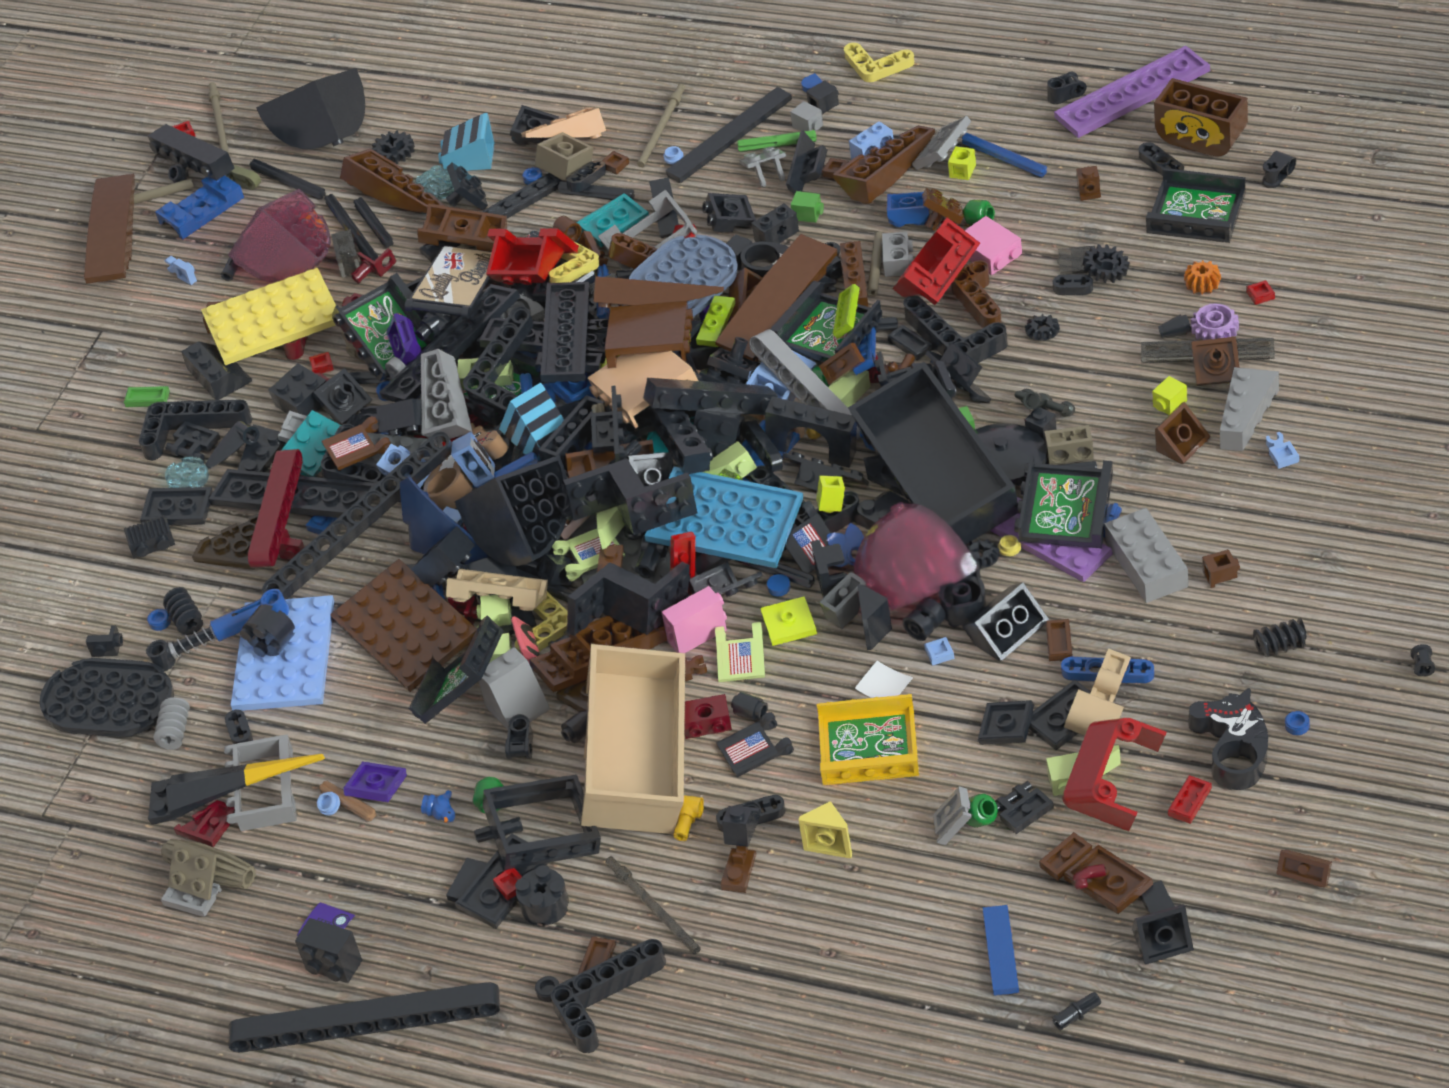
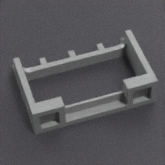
(661, 205)
(270, 815)

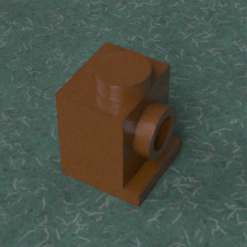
(1088, 183)
(1220, 567)

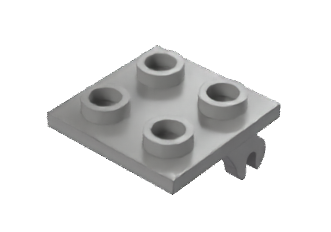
(770, 153)

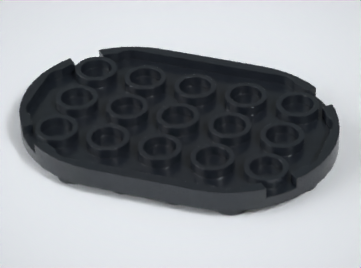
(105, 697)

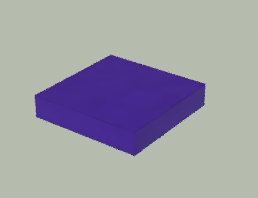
(375, 781)

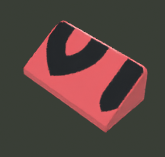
(525, 639)

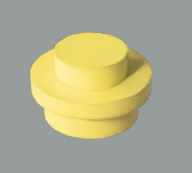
(1009, 545)

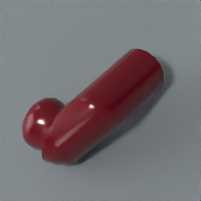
(1089, 872)

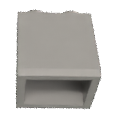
(512, 688)

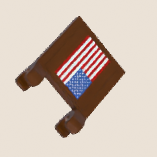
(355, 444)

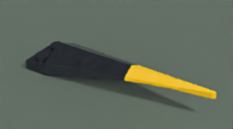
(192, 790)

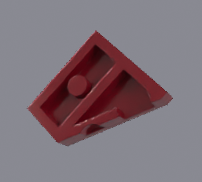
(207, 824)

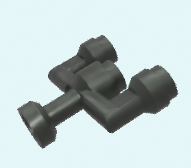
(1034, 400)

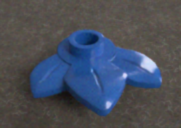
(849, 542)

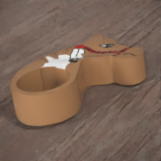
(450, 482)

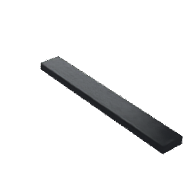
(728, 135)
(508, 207)

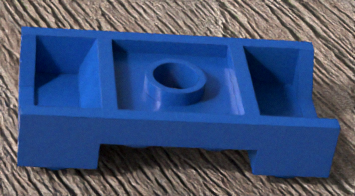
(213, 197)

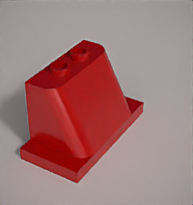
(526, 258)
(937, 263)

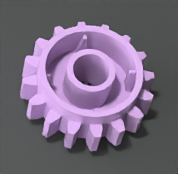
(1214, 322)

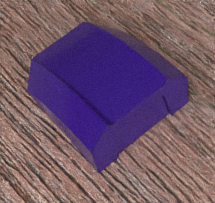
(403, 339)

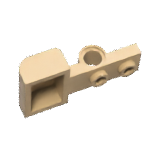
(1099, 703)

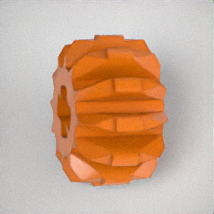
(1202, 277)

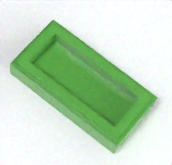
(145, 396)

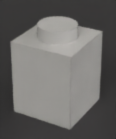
(806, 117)

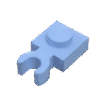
(184, 270)
(1281, 453)

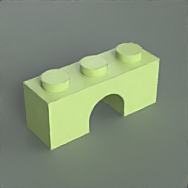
(500, 612)

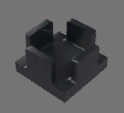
(824, 558)

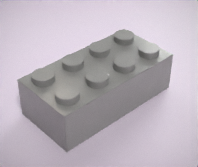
(1146, 555)

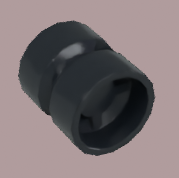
(924, 619)

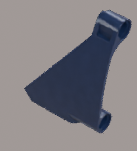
(427, 521)

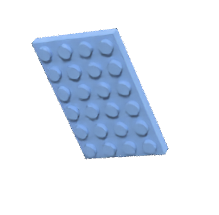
(295, 674)

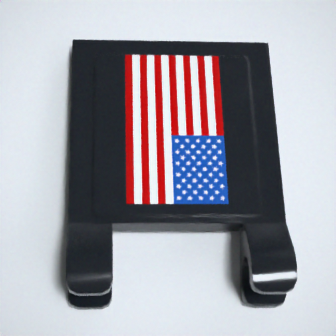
(800, 538)
(752, 746)

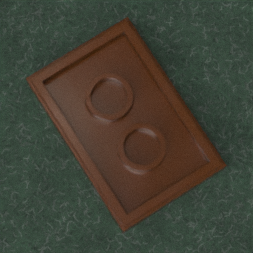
(1119, 886)

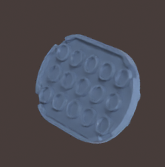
(691, 261)

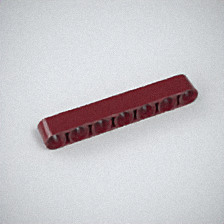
(275, 508)

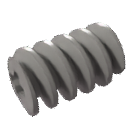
(171, 723)

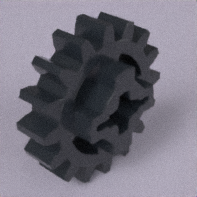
(394, 146)
(1107, 263)

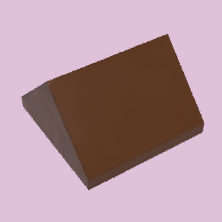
(1180, 435)

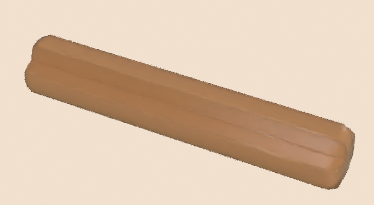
(350, 803)

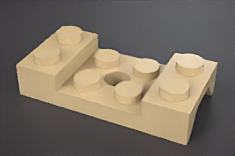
(526, 592)

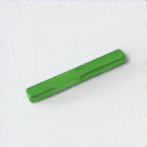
(775, 140)

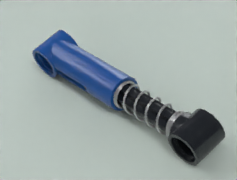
(221, 628)

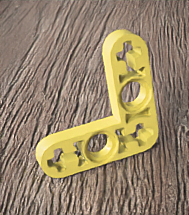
(900, 61)
(576, 267)
(551, 624)

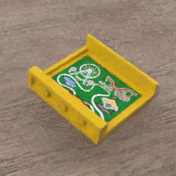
(867, 739)

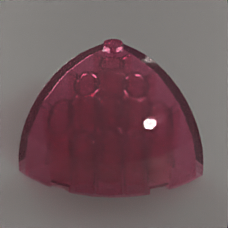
(283, 239)
(911, 555)

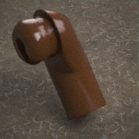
(907, 361)

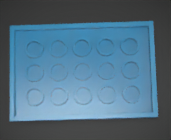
(735, 519)

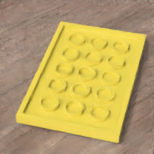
(270, 316)

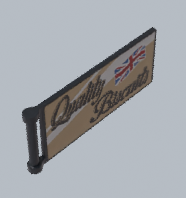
(452, 282)

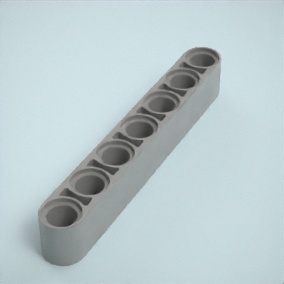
(795, 373)

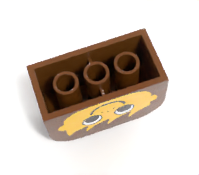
(1199, 117)

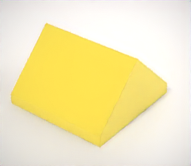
(825, 832)

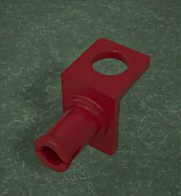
(369, 265)

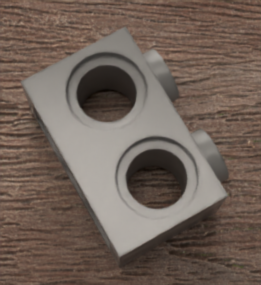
(896, 253)

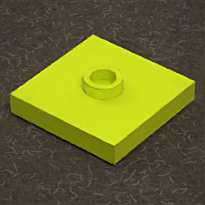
(788, 621)

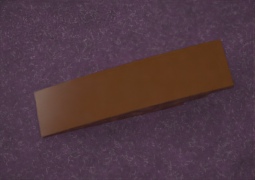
(110, 229)
(778, 290)
(569, 658)

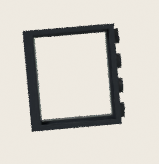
(542, 850)

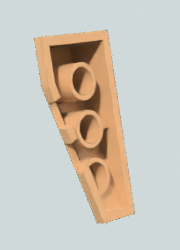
(582, 123)

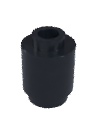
(749, 706)
(575, 727)

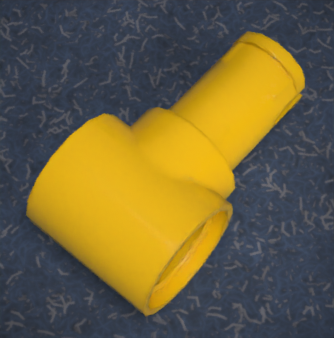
(691, 809)

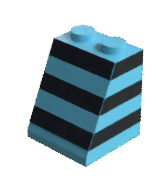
(469, 144)
(531, 419)

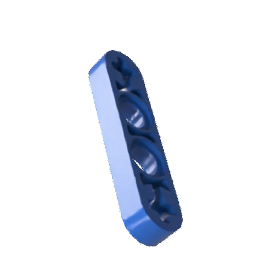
(1089, 662)

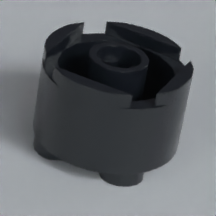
(962, 600)
(268, 631)
(542, 896)

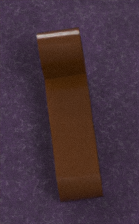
(629, 250)
(969, 291)

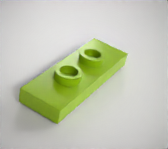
(846, 311)
(715, 320)

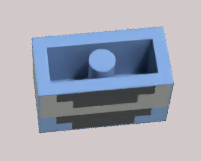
(473, 459)

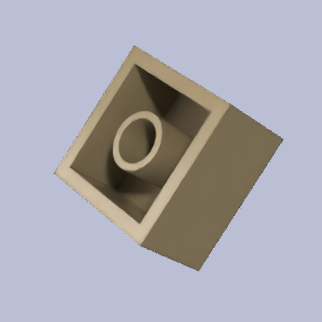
(562, 155)

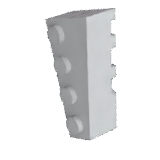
(442, 396)
(1246, 402)

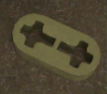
(244, 177)

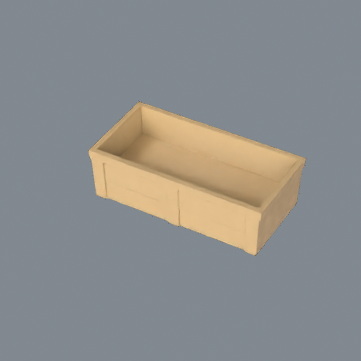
(634, 739)

